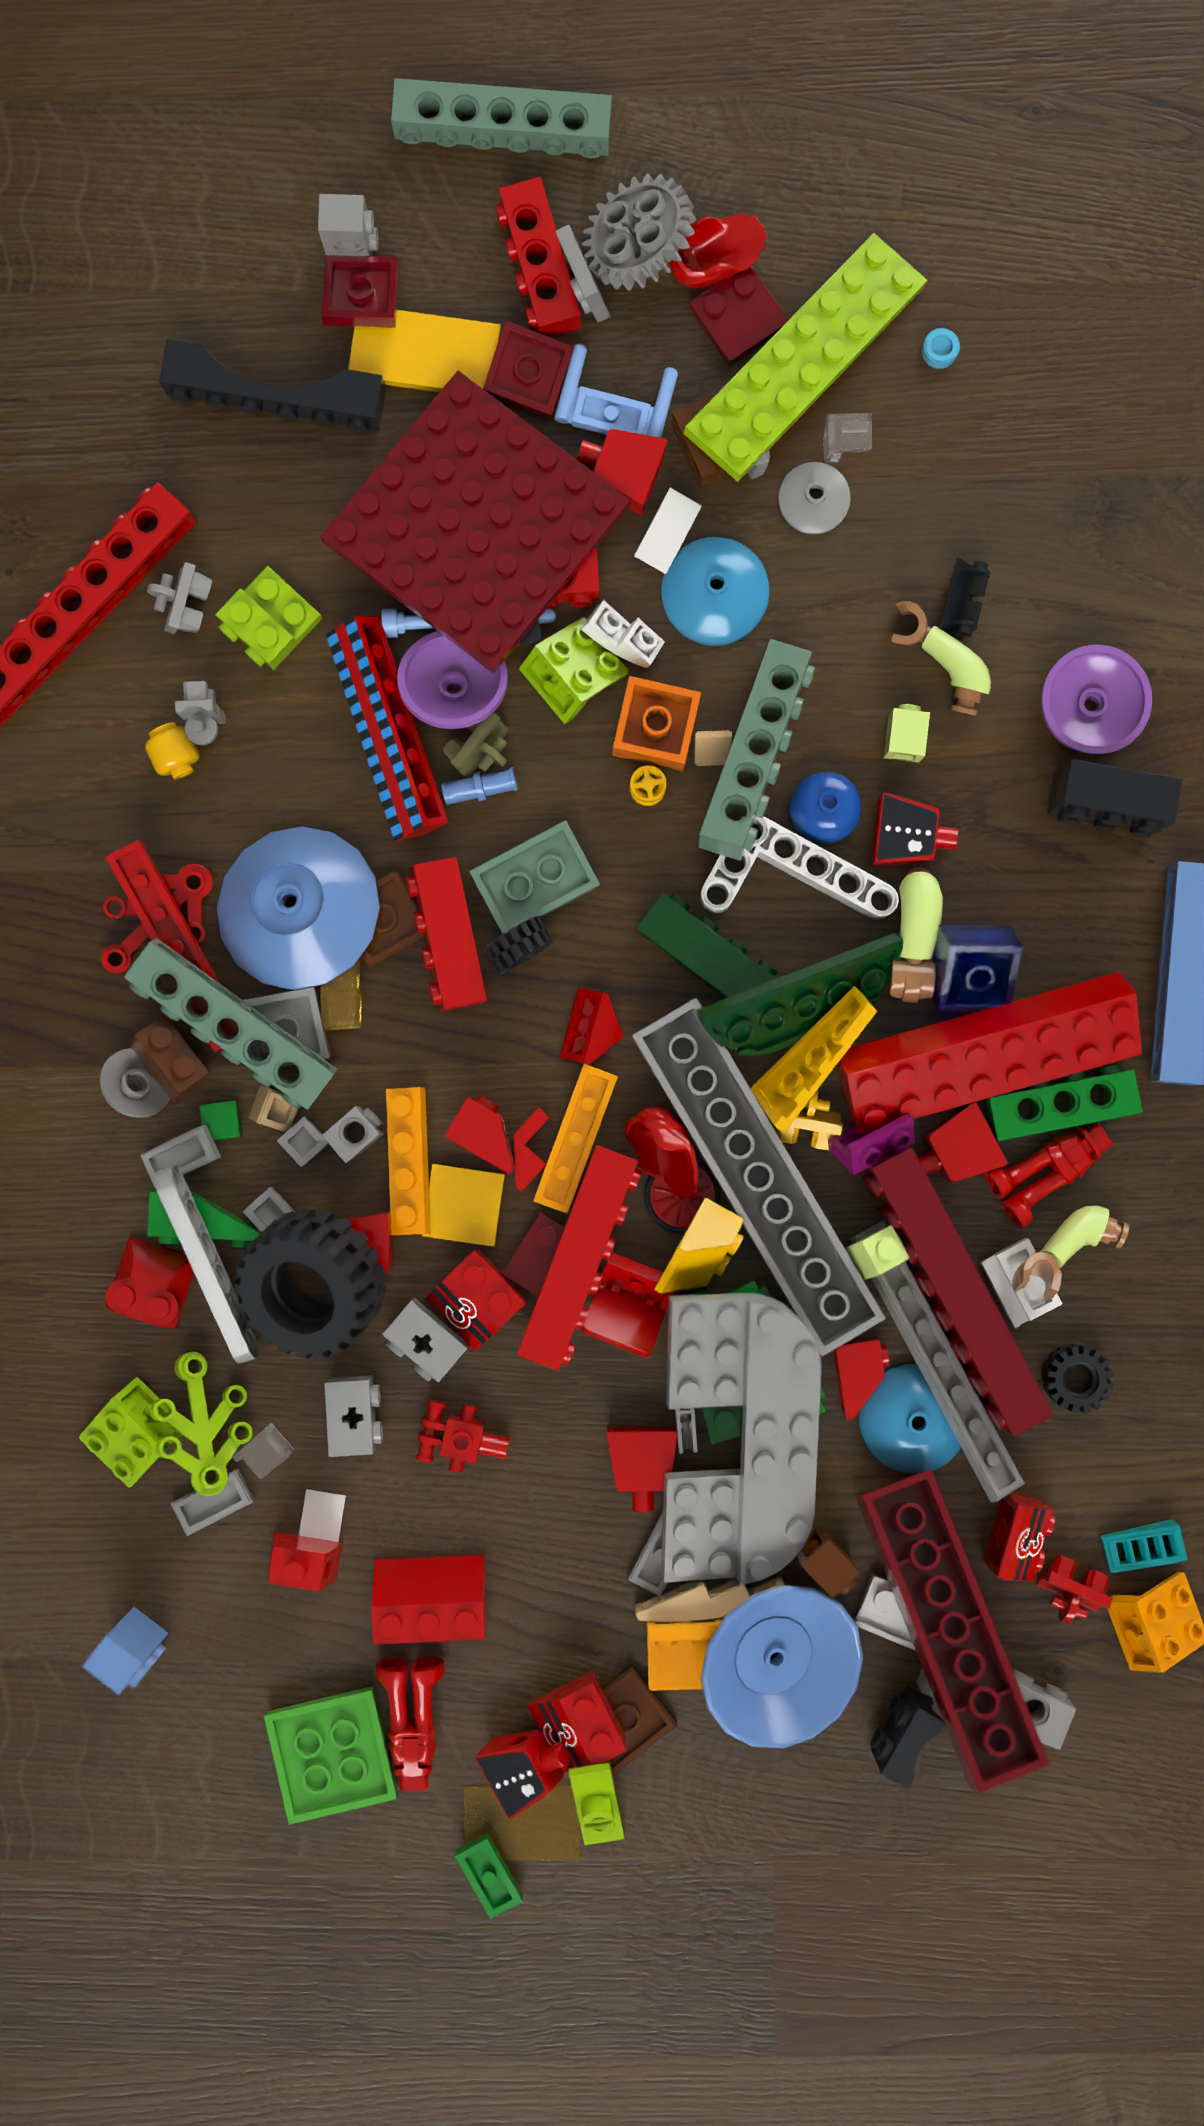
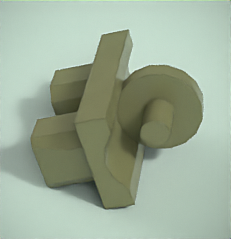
(481, 747)

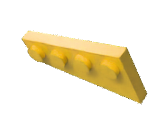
(803, 1069)

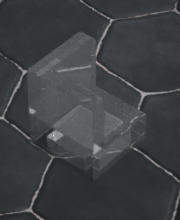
(846, 434)
(265, 1451)

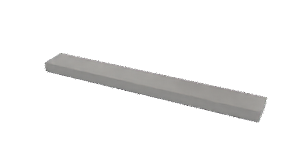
(946, 1378)

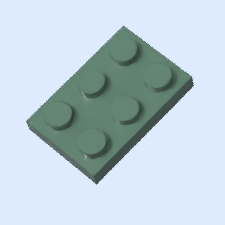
(535, 877)

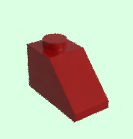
(859, 1372)

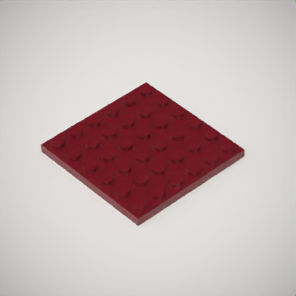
(475, 521)

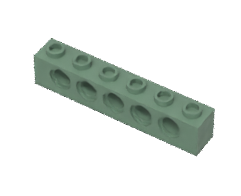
(487, 104)
(780, 664)
(222, 1003)

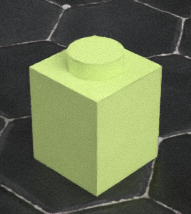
(906, 733)
(877, 1253)

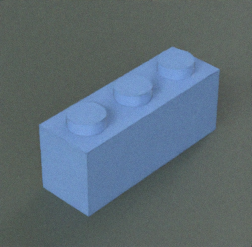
(127, 1651)

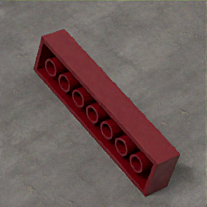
(958, 1292)
(952, 1631)

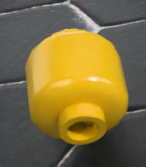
(171, 751)

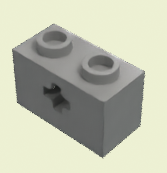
(419, 1321)
(342, 1434)

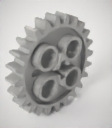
(639, 232)

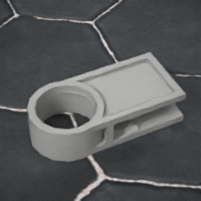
(686, 1429)

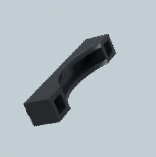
(344, 399)

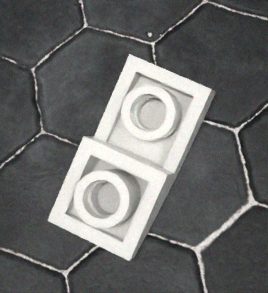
(668, 530)
(629, 641)

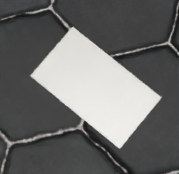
(322, 1515)

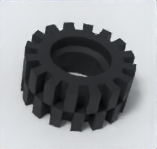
(517, 945)
(1098, 1385)

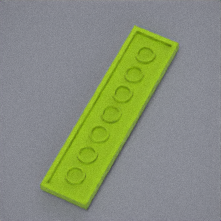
(805, 357)

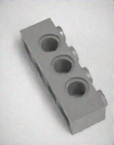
(1052, 1714)

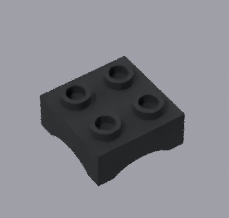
(904, 1735)

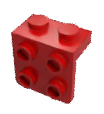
(627, 1307)

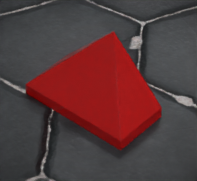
(591, 1027)

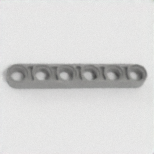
(206, 1263)

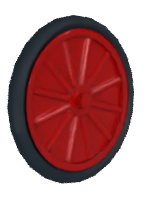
(669, 1210)

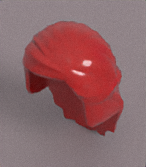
(719, 250)
(664, 1149)

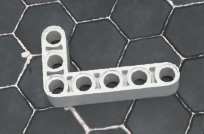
(796, 867)

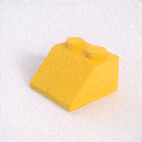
(702, 1249)

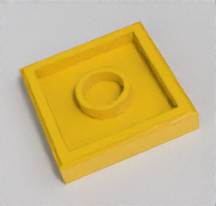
(464, 1204)

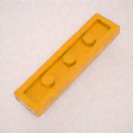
(575, 1138)
(408, 1161)

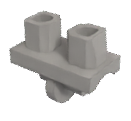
(187, 584)
(200, 712)

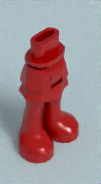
(1066, 1156)
(411, 1741)

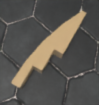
(695, 1602)

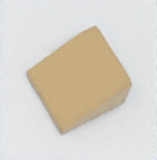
(712, 747)
(272, 1109)

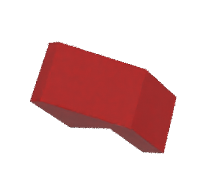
(527, 1162)

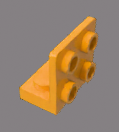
(1158, 1625)
(678, 1653)

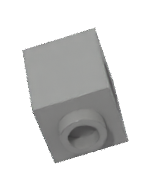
(338, 1138)

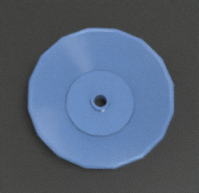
(323, 929)
(799, 1689)

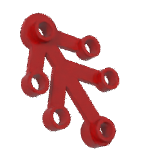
(180, 895)

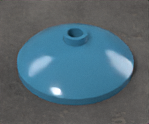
(711, 614)
(888, 1428)

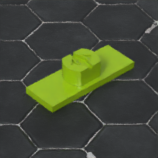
(596, 1803)

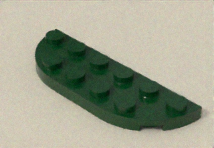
(789, 1006)

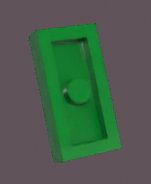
(489, 1875)

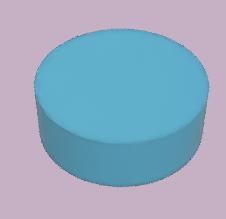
(940, 348)

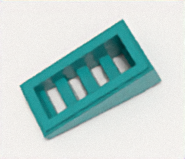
(1155, 1530)

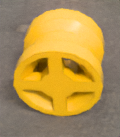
(647, 778)

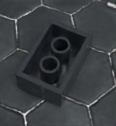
(1114, 798)

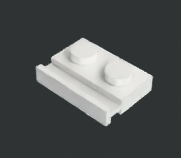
(1021, 1304)
(881, 1613)

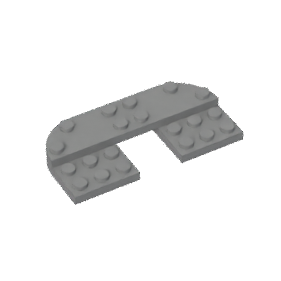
(759, 1515)

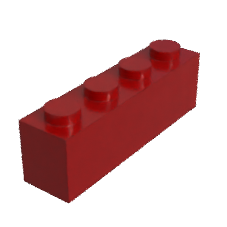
(447, 935)

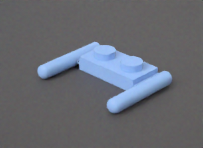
(604, 411)

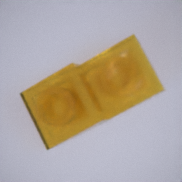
(342, 1001)

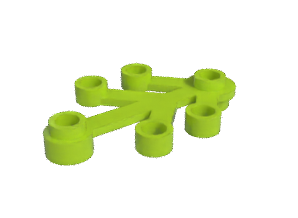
(202, 1429)

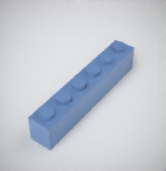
(1180, 988)

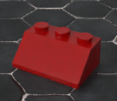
(429, 1599)

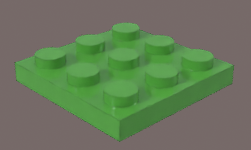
(331, 1755)

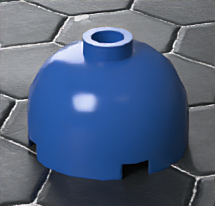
(825, 808)

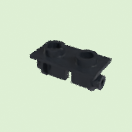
(960, 611)

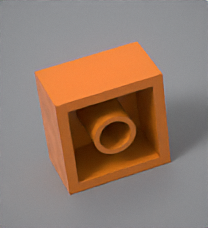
(656, 723)

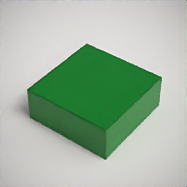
(222, 1119)

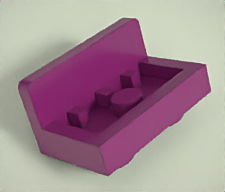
(868, 1149)

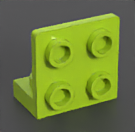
(571, 669)
(126, 1433)

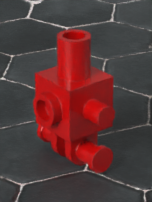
(462, 1438)

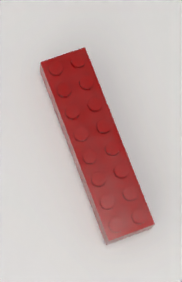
(991, 1052)

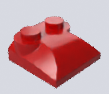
(151, 1284)

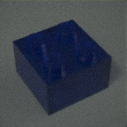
(975, 966)

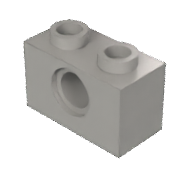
(346, 225)

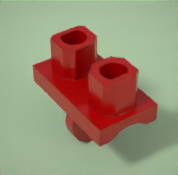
(1089, 1593)

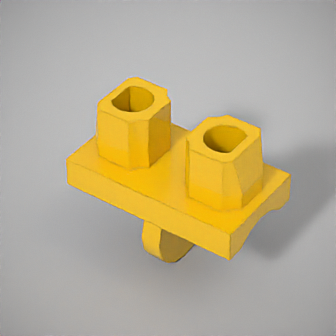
(816, 1118)

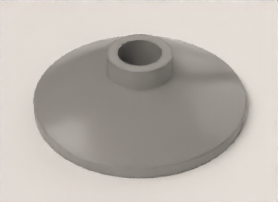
(812, 514)
(127, 1068)

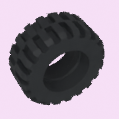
(283, 1311)

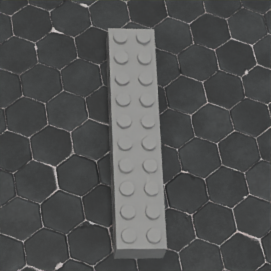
(758, 1178)

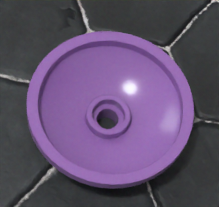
(438, 666)
(1114, 685)

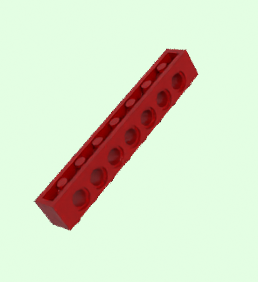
(97, 600)

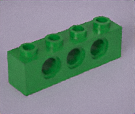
(1119, 1100)

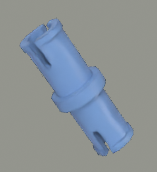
(479, 786)

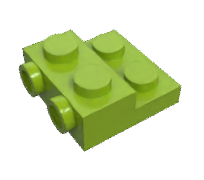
(268, 618)

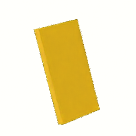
(425, 350)

